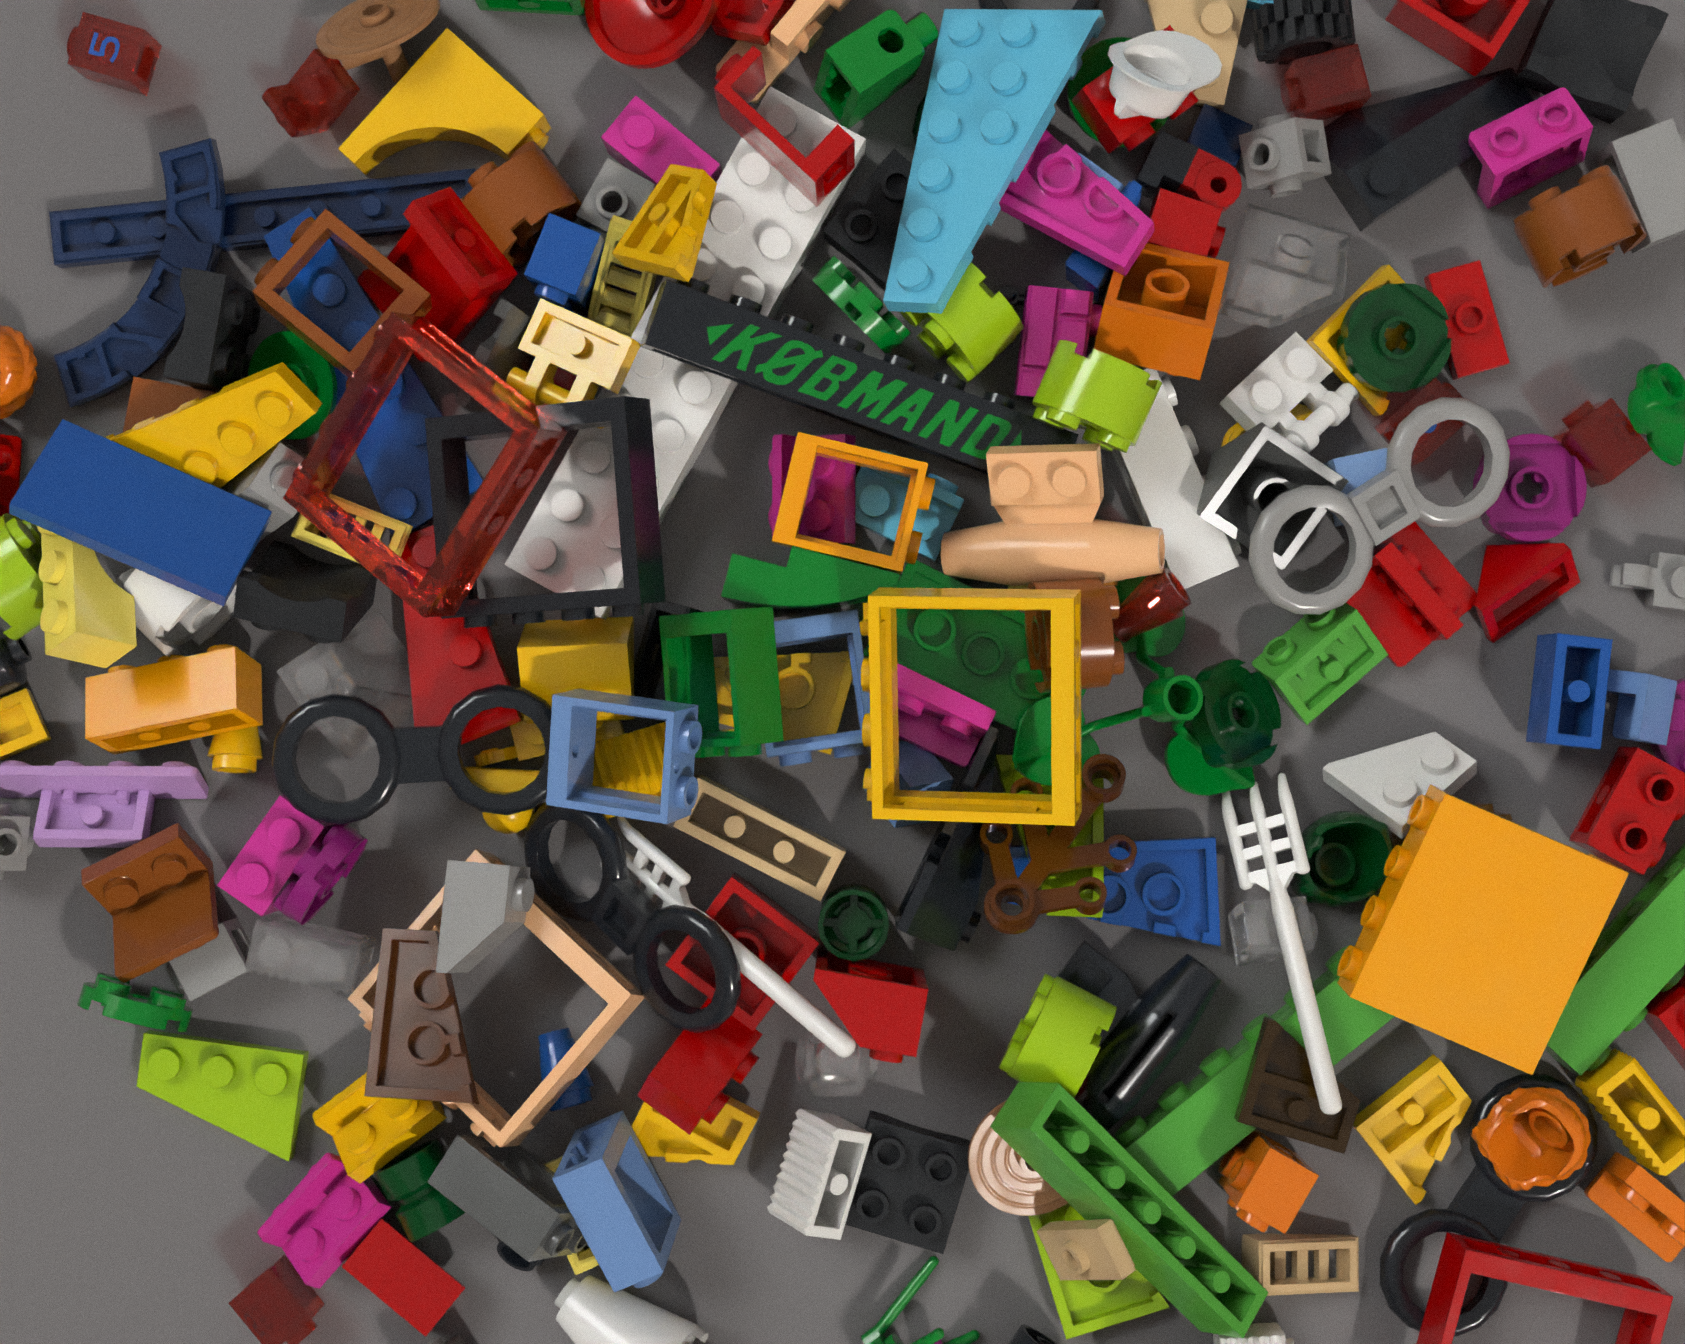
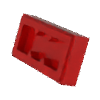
(1472, 319)

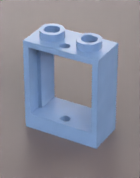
(816, 629)
(574, 750)
(618, 1202)

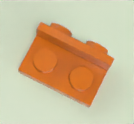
(1640, 1205)

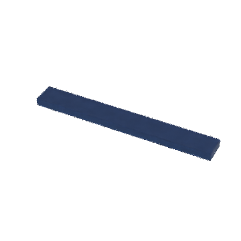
(139, 228)

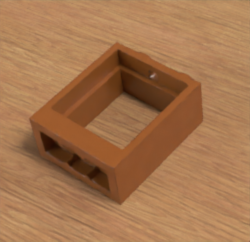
(307, 241)

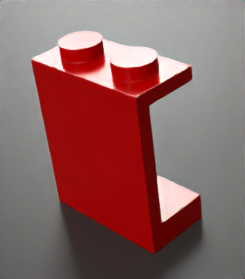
(812, 175)

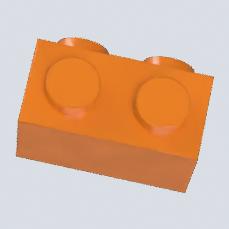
(1265, 1182)

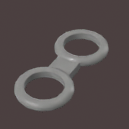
(1379, 506)

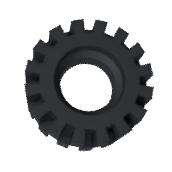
(1301, 29)

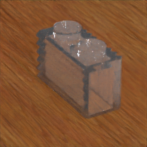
(310, 953)

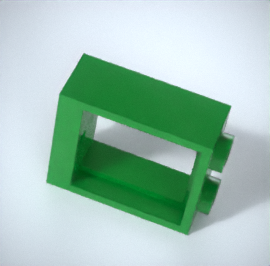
(752, 669)

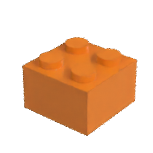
(1163, 311)

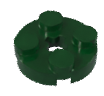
(1425, 333)
(1239, 741)

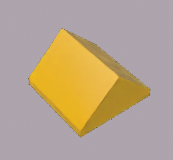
(576, 655)

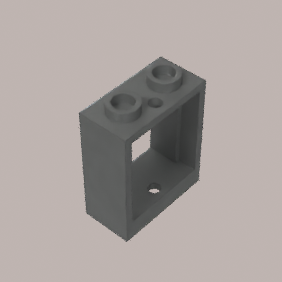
(509, 1197)

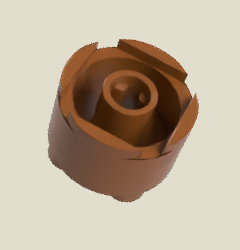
(516, 199)
(1578, 228)
(1099, 652)

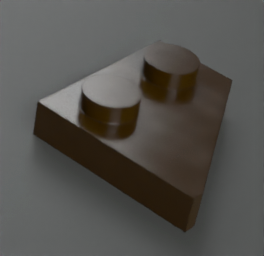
(1283, 1097)

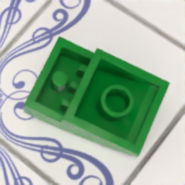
(806, 583)

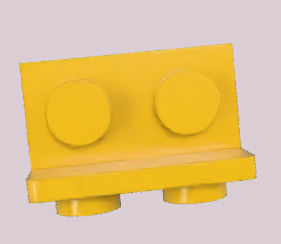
(374, 1129)

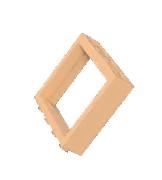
(588, 963)

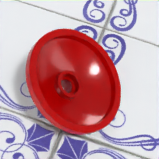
(648, 31)

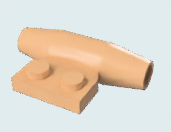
(1049, 523)

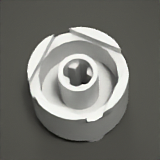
(171, 614)

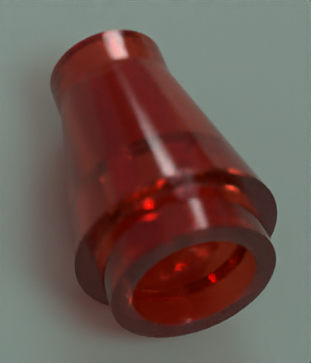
(1151, 604)

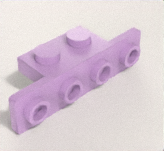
(97, 803)

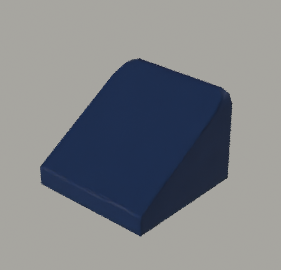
(1218, 134)

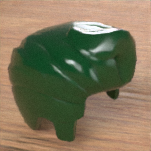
(1344, 859)

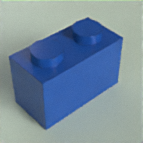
(565, 263)
(1569, 690)

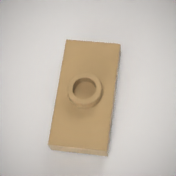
(1086, 1250)

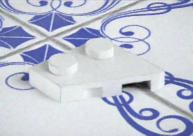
(1393, 776)

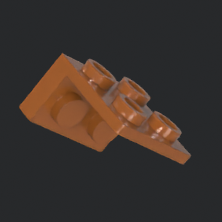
(157, 898)

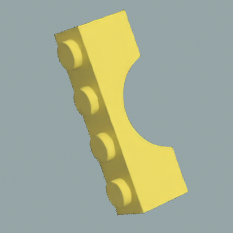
(83, 609)

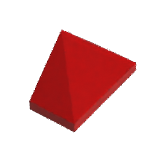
(1521, 582)

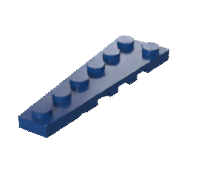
(396, 442)

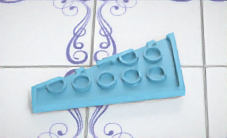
(978, 127)

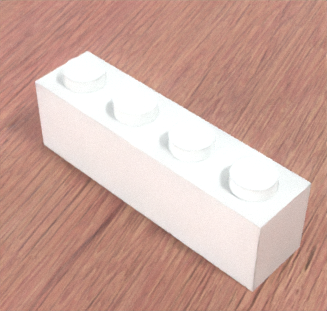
(1168, 490)

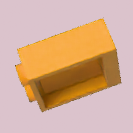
(796, 489)

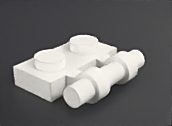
(1283, 381)

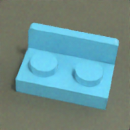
(881, 501)

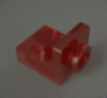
(312, 96)

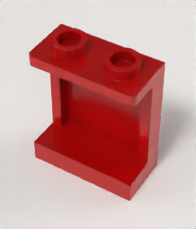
(450, 260)

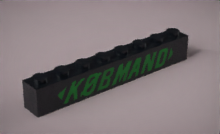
(837, 377)

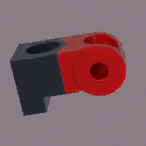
(1188, 172)

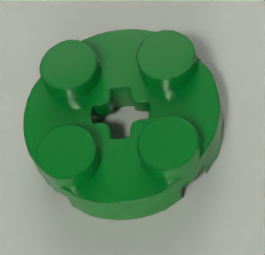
(860, 305)
(136, 1007)

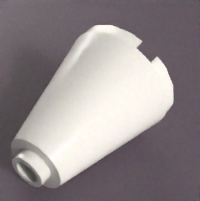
(598, 1315)

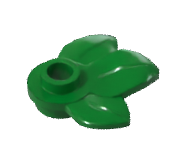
(1658, 410)

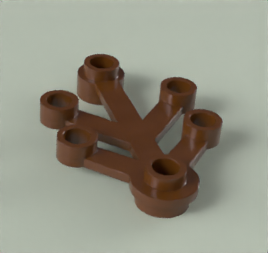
(1053, 856)

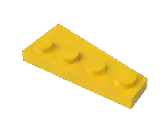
(227, 429)

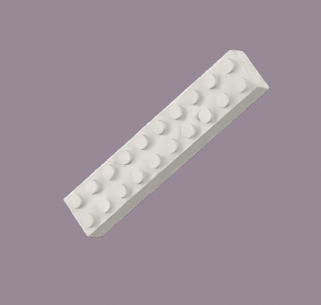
(750, 248)

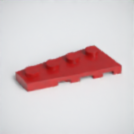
(449, 659)

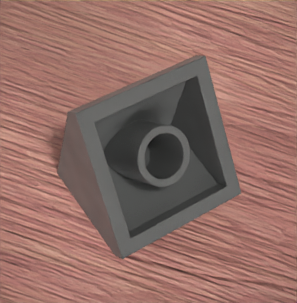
(1250, 475)

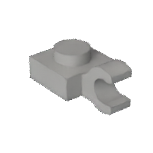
(1661, 580)

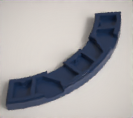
(158, 316)

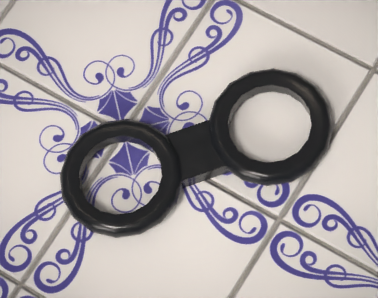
(409, 754)
(634, 919)
(1479, 1210)

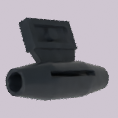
(1144, 1031)

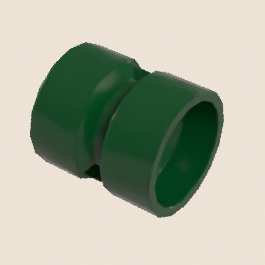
(853, 922)
(421, 1205)

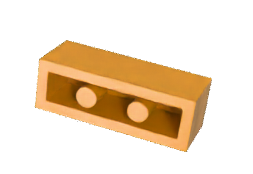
(173, 700)

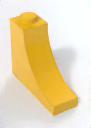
(447, 98)

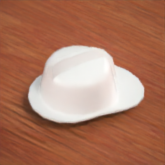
(1158, 72)

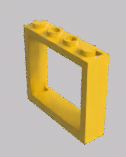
(881, 726)

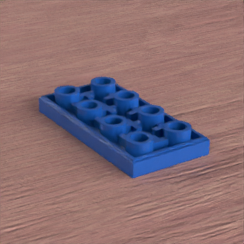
(140, 512)

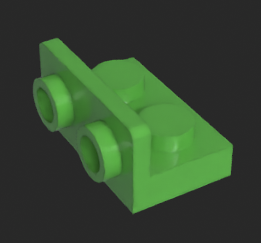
(1320, 659)

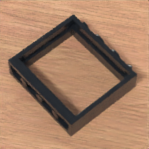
(636, 506)

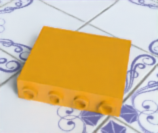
(1479, 929)

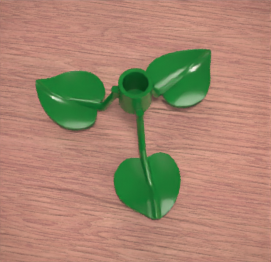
(1163, 700)

